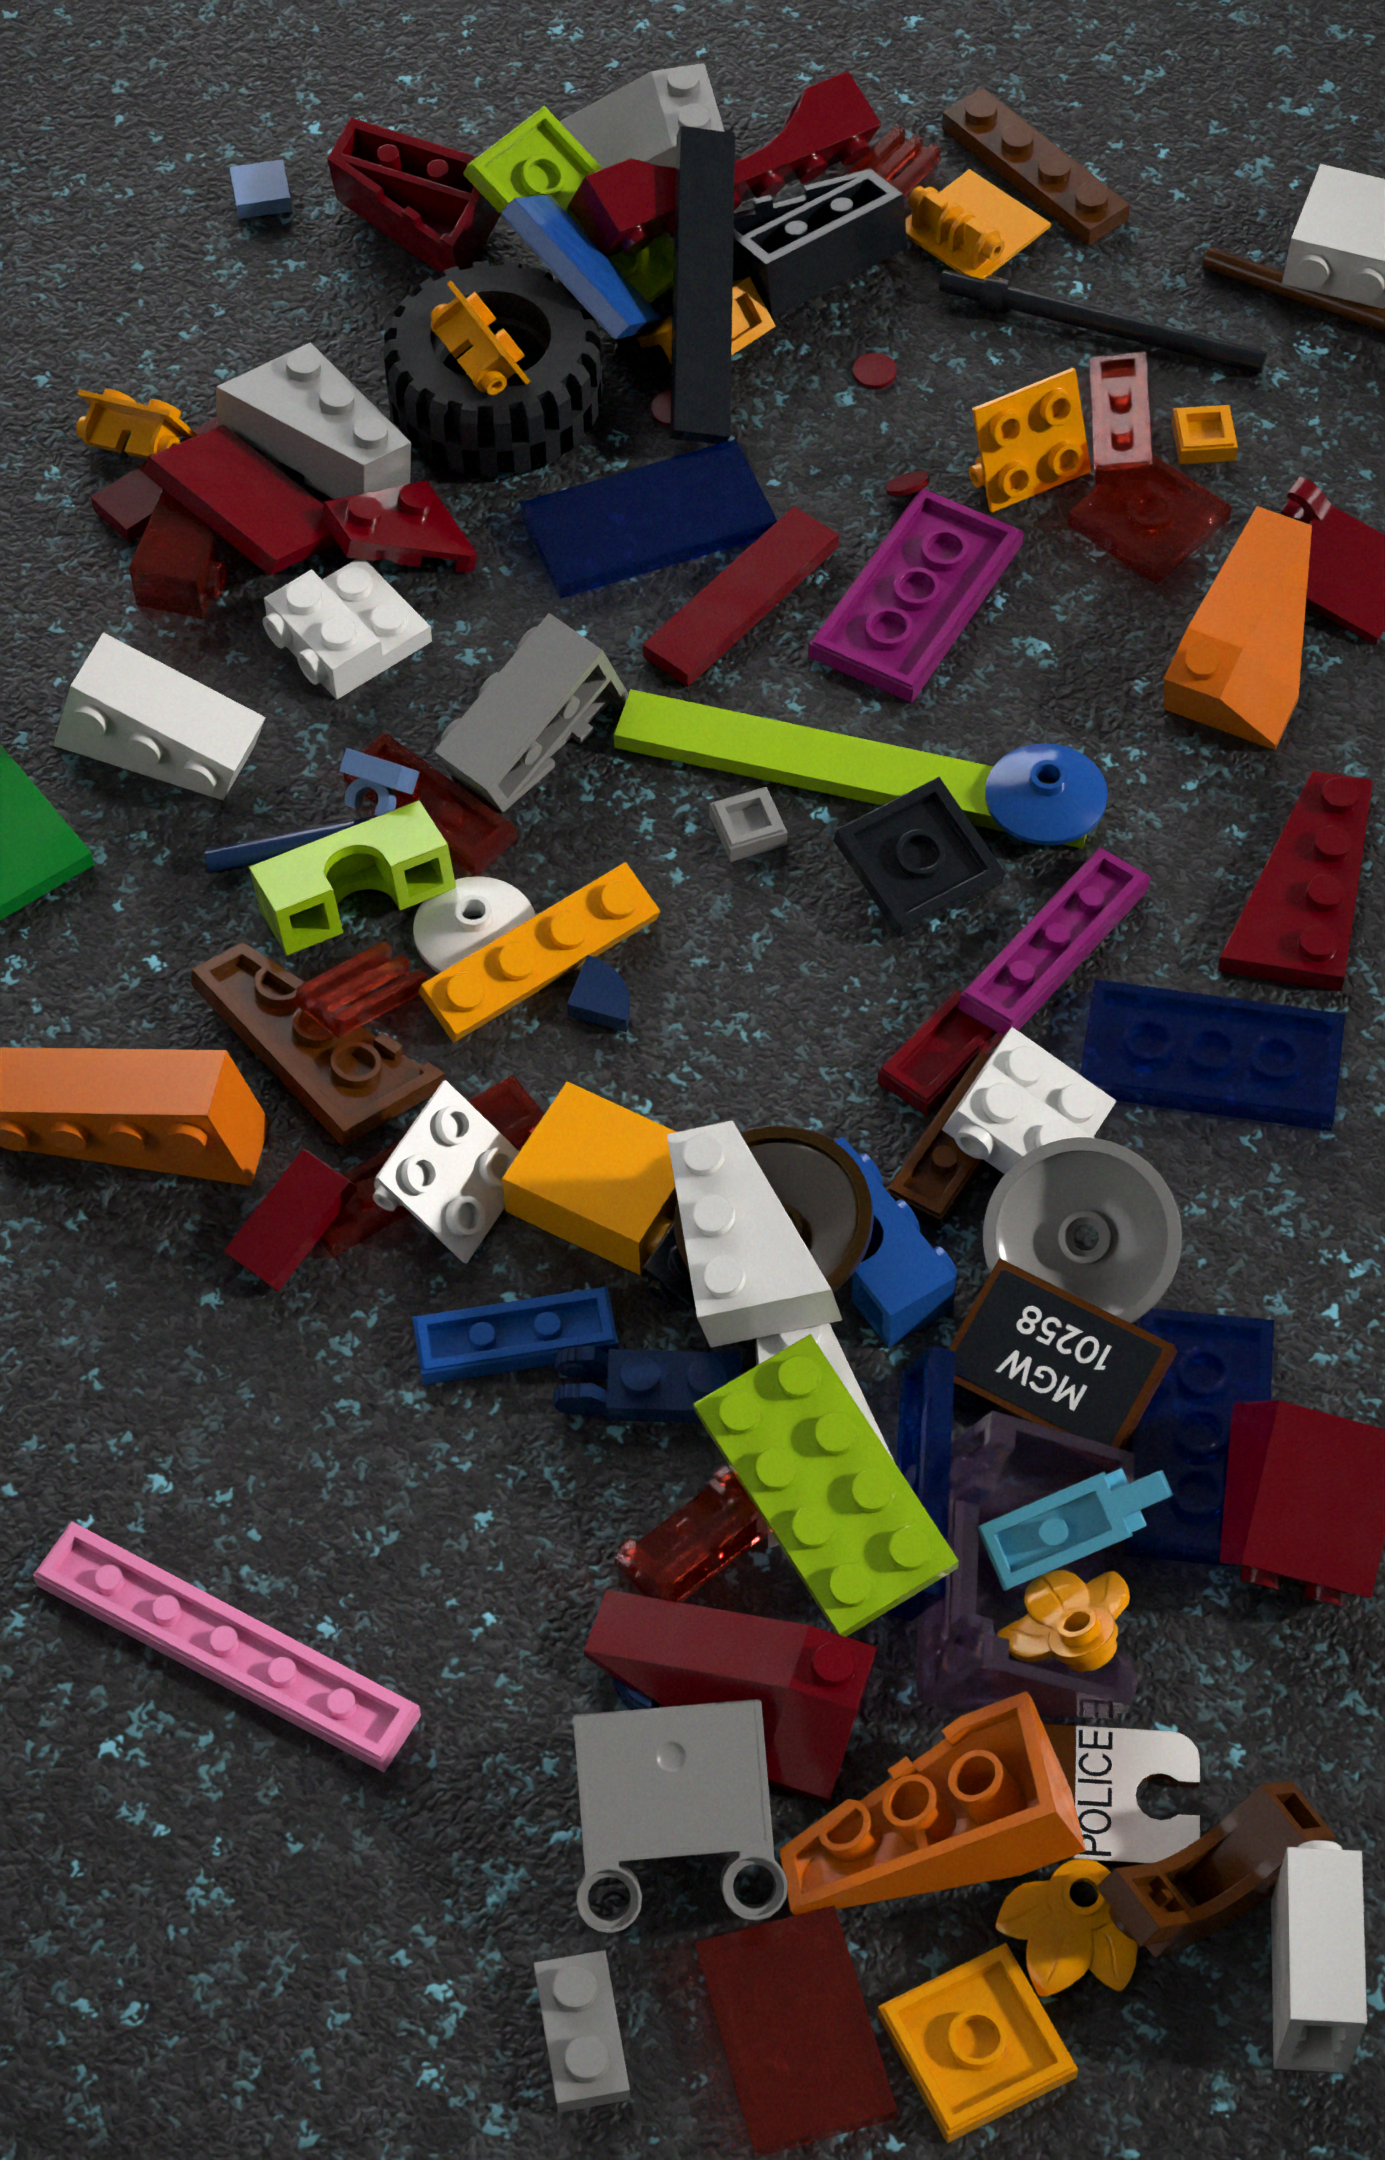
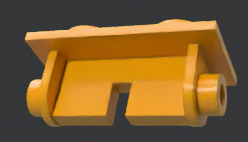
(466, 324)
(117, 415)

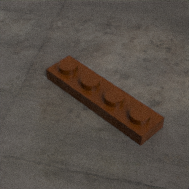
(1035, 166)

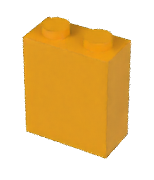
(595, 1178)

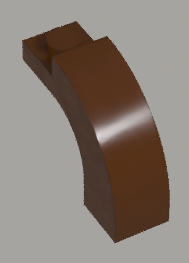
(1217, 1876)

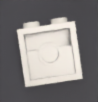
(344, 626)
(1024, 1103)

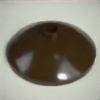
(819, 1192)

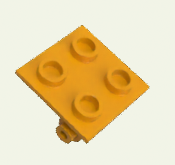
(971, 224)
(1030, 440)

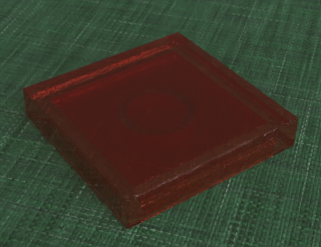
(1150, 521)

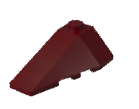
(706, 1655)

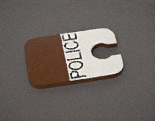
(1104, 1774)

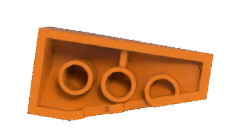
(957, 1816)

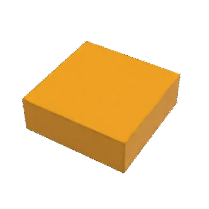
(1204, 434)

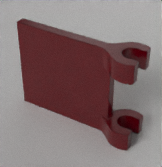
(1344, 563)

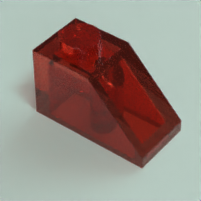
(176, 562)

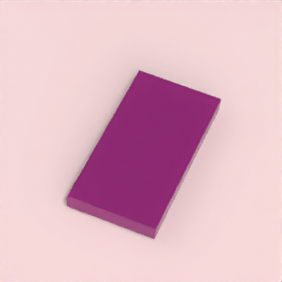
(915, 595)

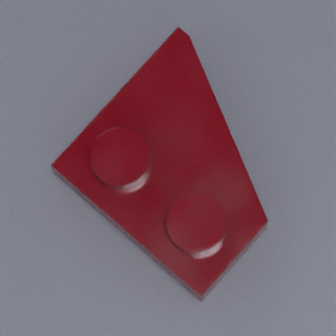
(398, 527)

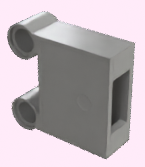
(671, 1789)

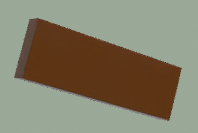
(937, 1169)

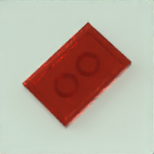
(795, 2031)

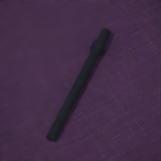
(997, 294)

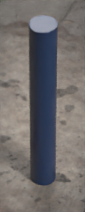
(262, 849)

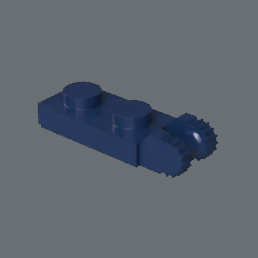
(642, 1382)

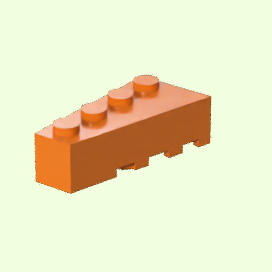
(134, 1109)

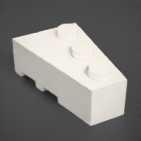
(156, 721)
(740, 1244)

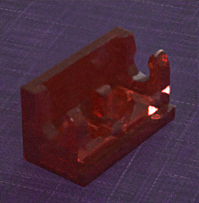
(693, 1541)

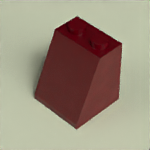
(1304, 1500)

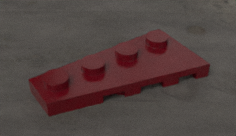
(1306, 896)

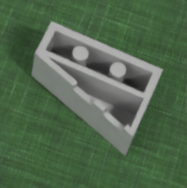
(316, 423)
(530, 712)

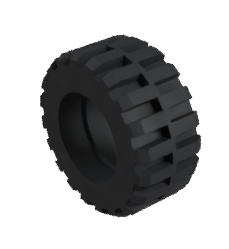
(521, 423)

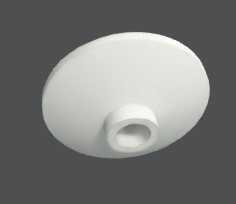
(442, 926)

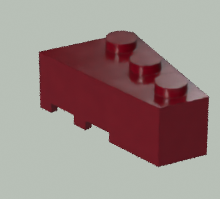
(412, 193)

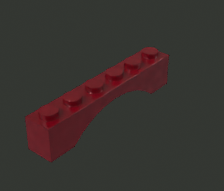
(635, 199)

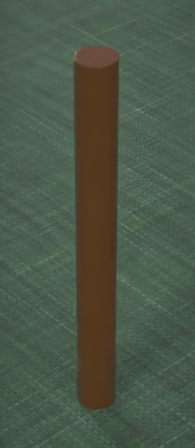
(1271, 280)

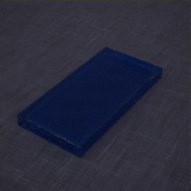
(647, 518)
(1214, 1054)
(1190, 1425)

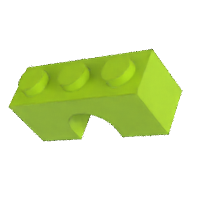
(388, 853)

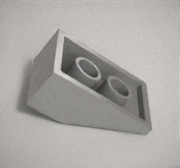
(646, 116)

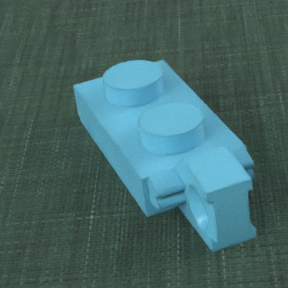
(1069, 1524)

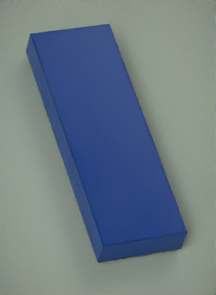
(512, 1334)

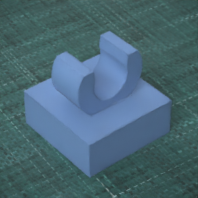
(378, 776)

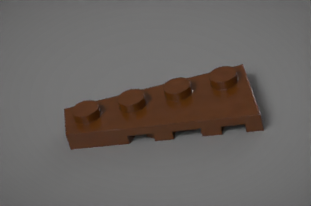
(342, 1081)

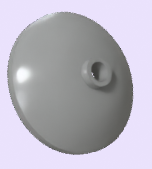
(1081, 1184)

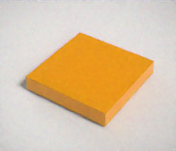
(977, 2042)

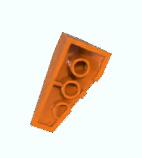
(1246, 639)

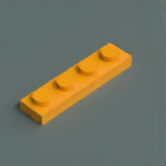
(539, 952)

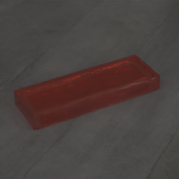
(1121, 418)
(468, 826)

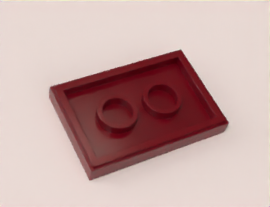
(242, 498)

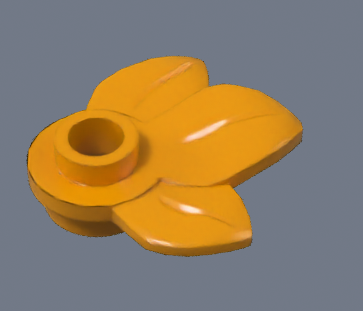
(1069, 1620)
(1064, 1936)

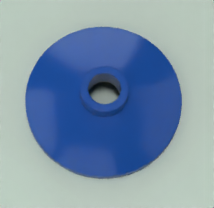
(1043, 811)

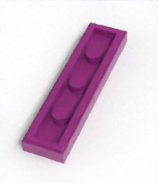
(1054, 942)

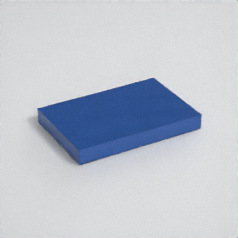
(581, 266)

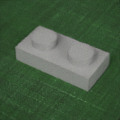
(582, 2031)

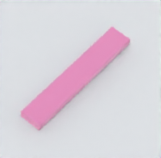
(228, 1646)

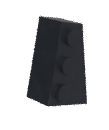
(817, 238)

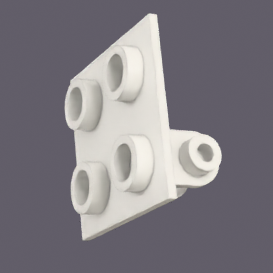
(448, 1172)

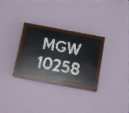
(1057, 1358)

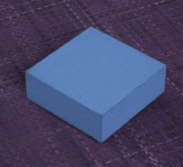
(260, 189)

